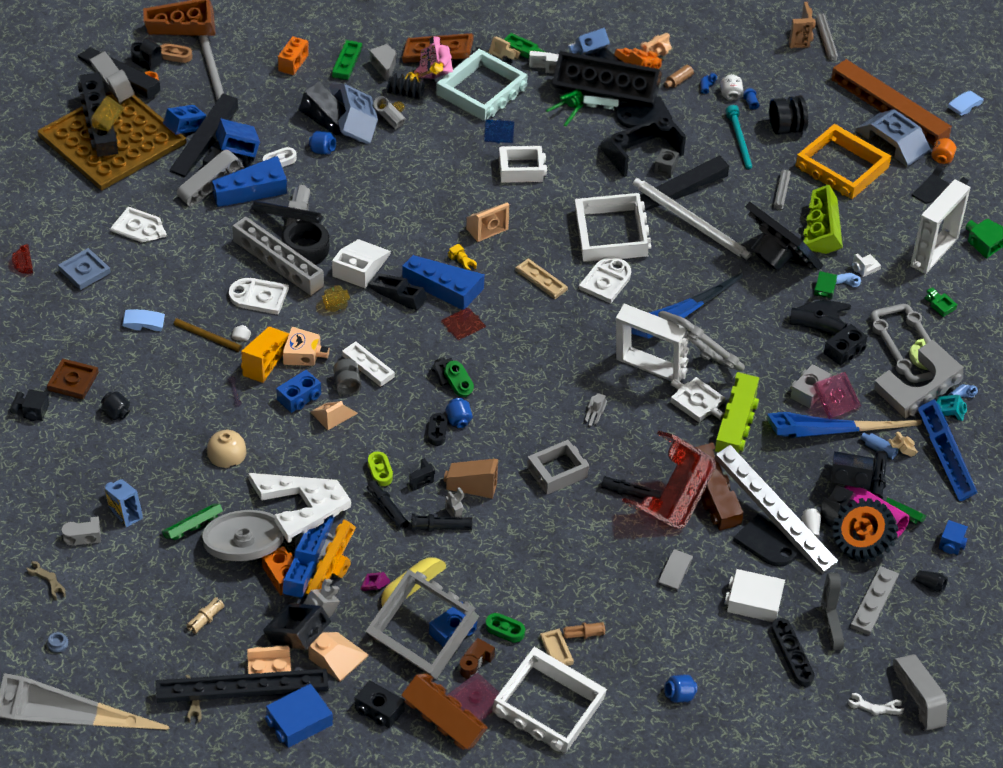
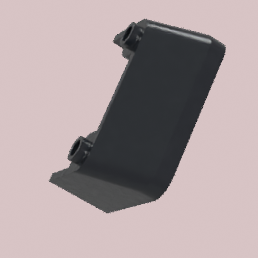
(614, 144)

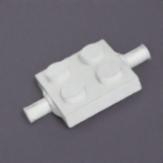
(697, 399)

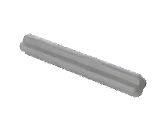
(826, 37)

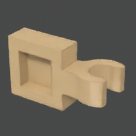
(501, 49)
(905, 444)

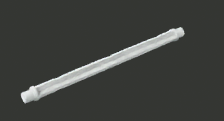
(691, 218)

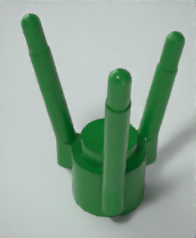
(573, 100)

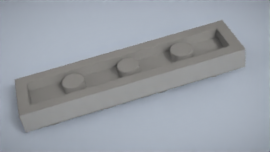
(874, 600)

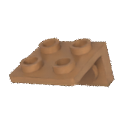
(802, 28)

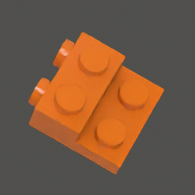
(639, 57)

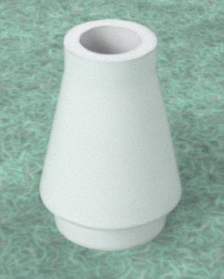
(812, 519)

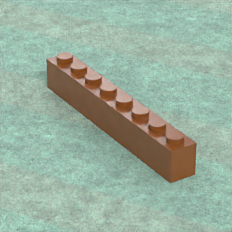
(886, 99)

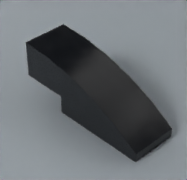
(398, 290)

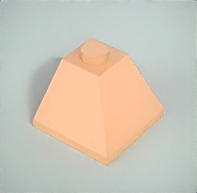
(488, 222)
(336, 654)

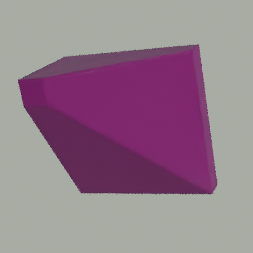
(377, 581)

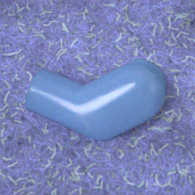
(965, 391)

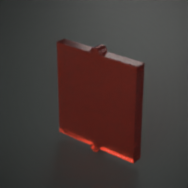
(463, 323)

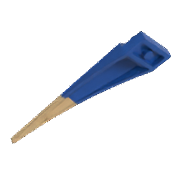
(805, 426)

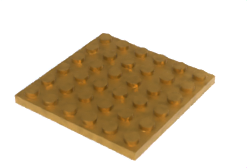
(139, 138)

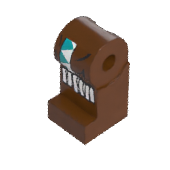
(475, 656)

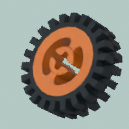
(858, 518)

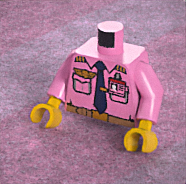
(434, 61)

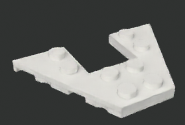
(322, 497)

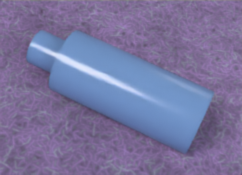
(879, 444)

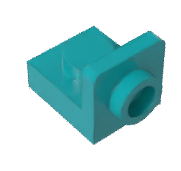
(952, 406)

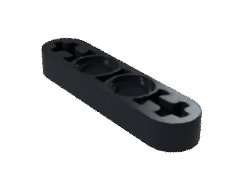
(794, 652)

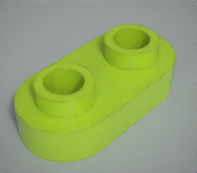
(380, 470)

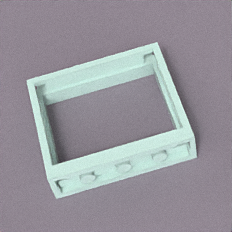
(446, 85)

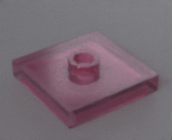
(837, 395)
(476, 696)

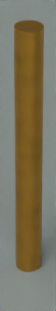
(208, 335)

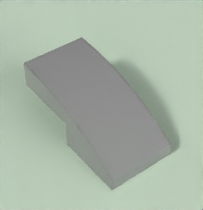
(675, 569)

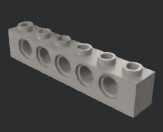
(278, 256)

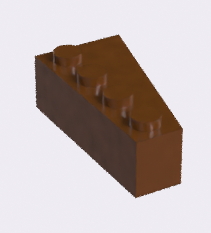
(718, 498)

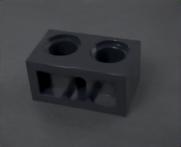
(845, 345)

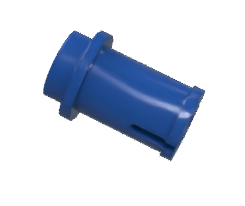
(750, 96)

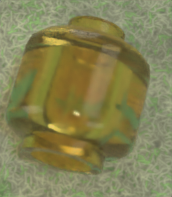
(335, 298)

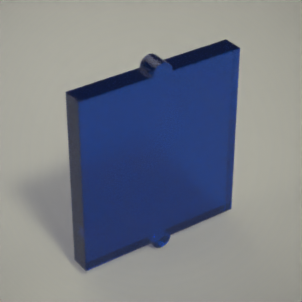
(499, 131)

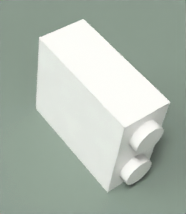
(754, 595)

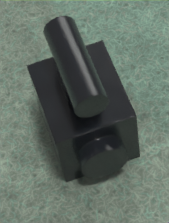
(33, 405)

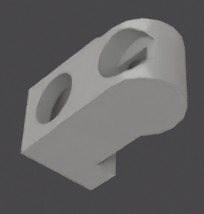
(82, 532)

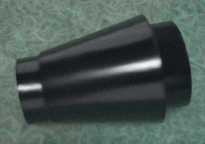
(932, 580)

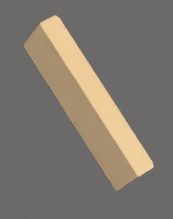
(541, 278)

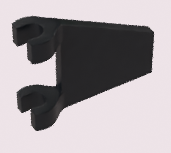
(933, 186)

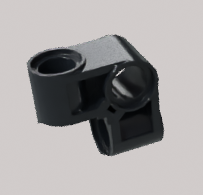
(146, 54)

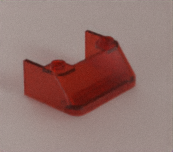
(684, 487)

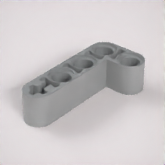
(112, 77)
(201, 183)
(923, 690)

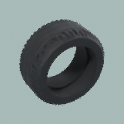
(311, 230)

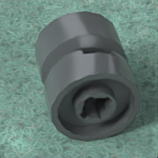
(347, 376)

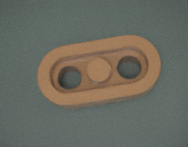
(176, 53)

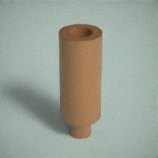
(679, 76)

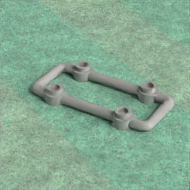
(914, 320)
(707, 349)

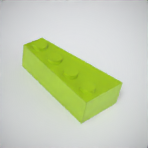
(738, 413)

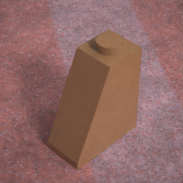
(473, 477)

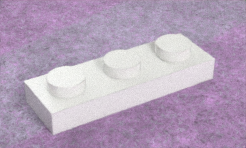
(369, 364)

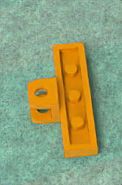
(333, 561)

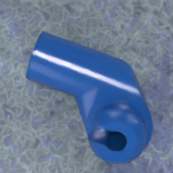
(706, 82)

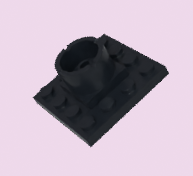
(778, 243)

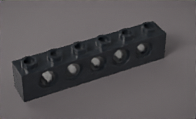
(92, 96)

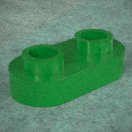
(458, 378)
(506, 627)

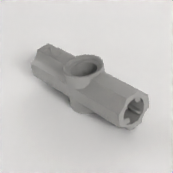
(300, 200)

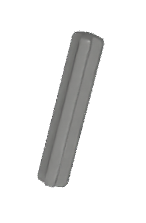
(782, 189)

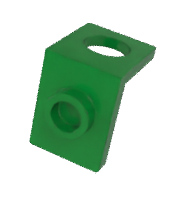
(825, 285)

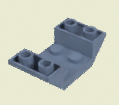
(360, 115)
(899, 132)

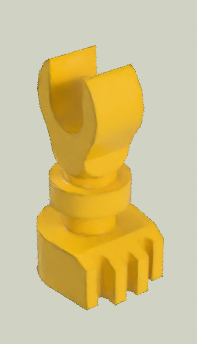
(458, 252)

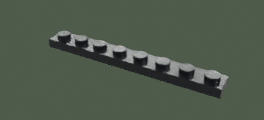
(239, 685)

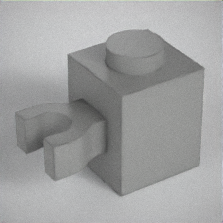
(324, 597)

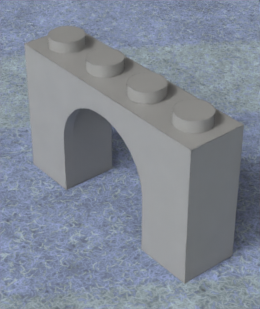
(907, 398)

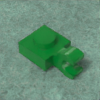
(941, 303)

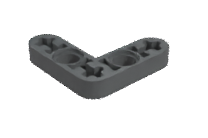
(828, 607)

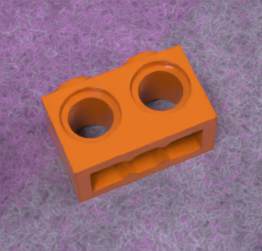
(293, 55)
(277, 565)

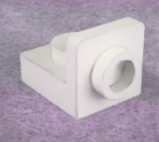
(865, 265)

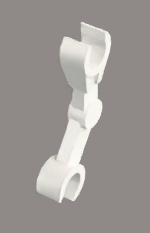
(876, 709)

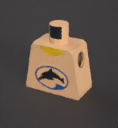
(303, 348)

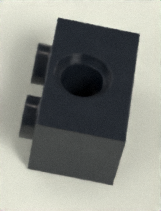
(374, 695)

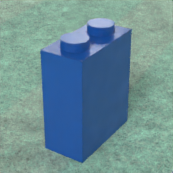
(237, 138)
(298, 716)

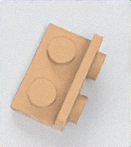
(268, 659)

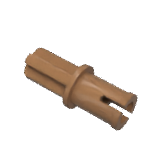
(584, 630)

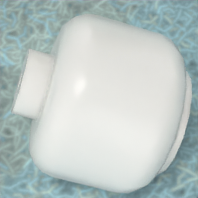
(241, 333)

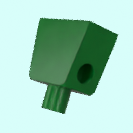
(985, 236)

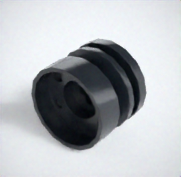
(788, 114)

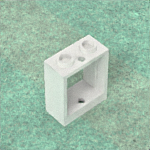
(522, 174)

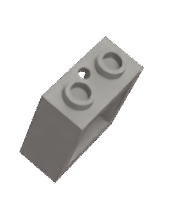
(542, 476)

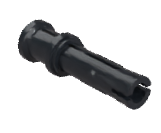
(430, 523)

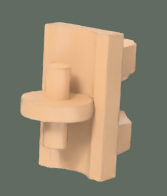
(658, 44)

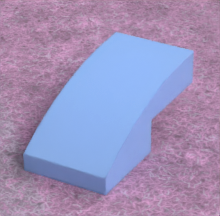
(965, 102)
(136, 319)

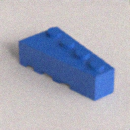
(251, 183)
(444, 281)

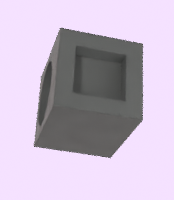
(666, 162)

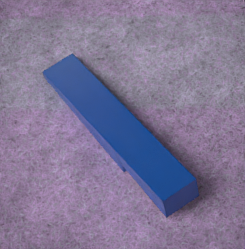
(947, 450)
(305, 559)

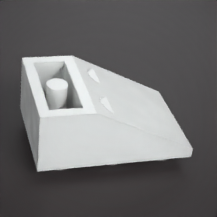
(359, 262)

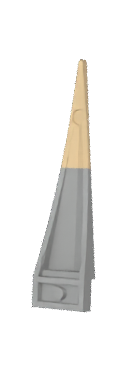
(36, 702)

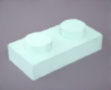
(608, 103)

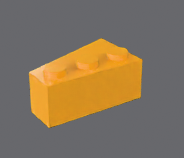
(263, 354)

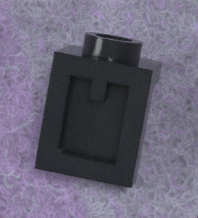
(438, 367)
(423, 476)

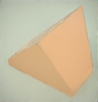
(332, 414)

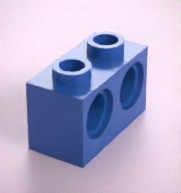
(183, 119)
(298, 391)

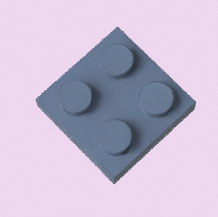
(84, 269)

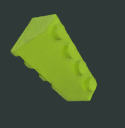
(823, 222)

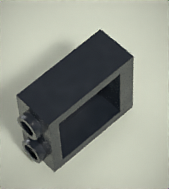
(312, 618)

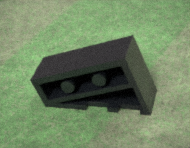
(322, 107)

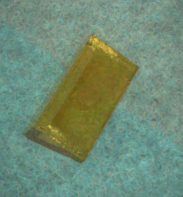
(106, 114)

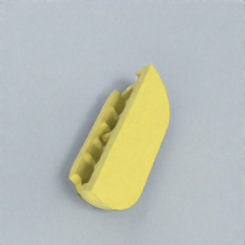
(429, 567)

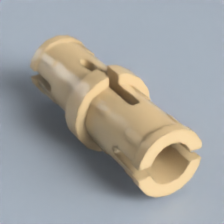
(205, 615)

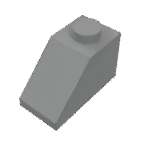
(383, 60)

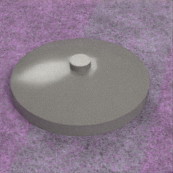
(242, 535)

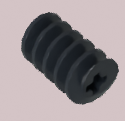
(403, 86)

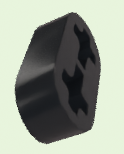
(433, 429)

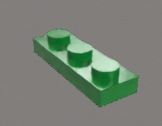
(347, 60)
(192, 522)

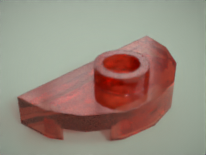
(22, 260)

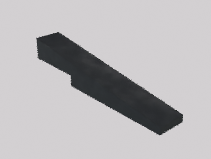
(140, 82)
(205, 135)
(689, 181)

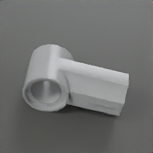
(390, 113)

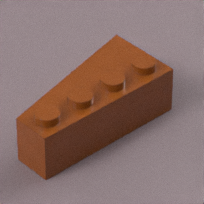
(181, 18)
(444, 711)

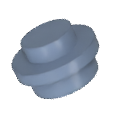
(57, 642)

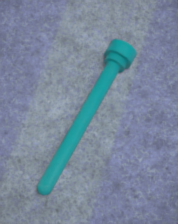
(733, 113)

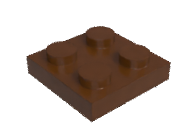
(72, 378)

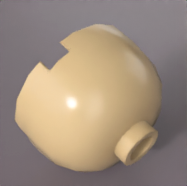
(226, 448)

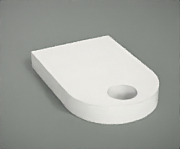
(605, 280)
(258, 295)

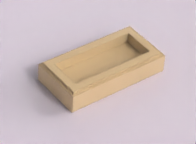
(556, 646)

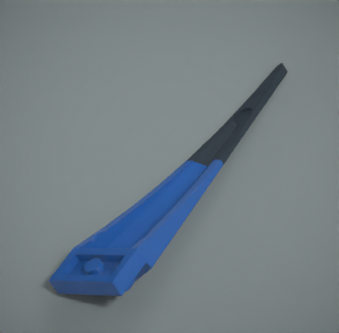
(688, 306)

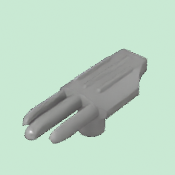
(596, 407)

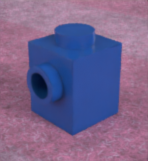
(953, 538)

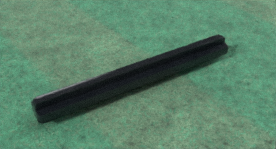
(288, 212)

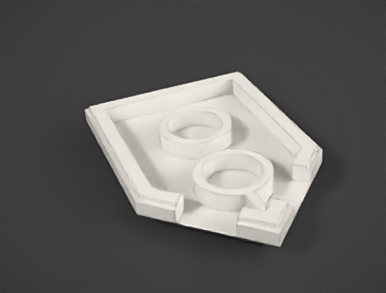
(139, 225)

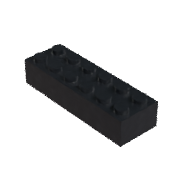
(607, 78)

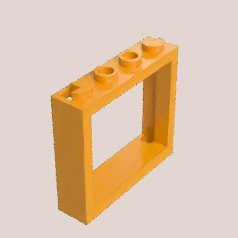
(852, 143)

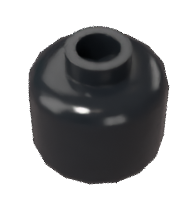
(115, 405)

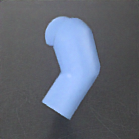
(849, 279)

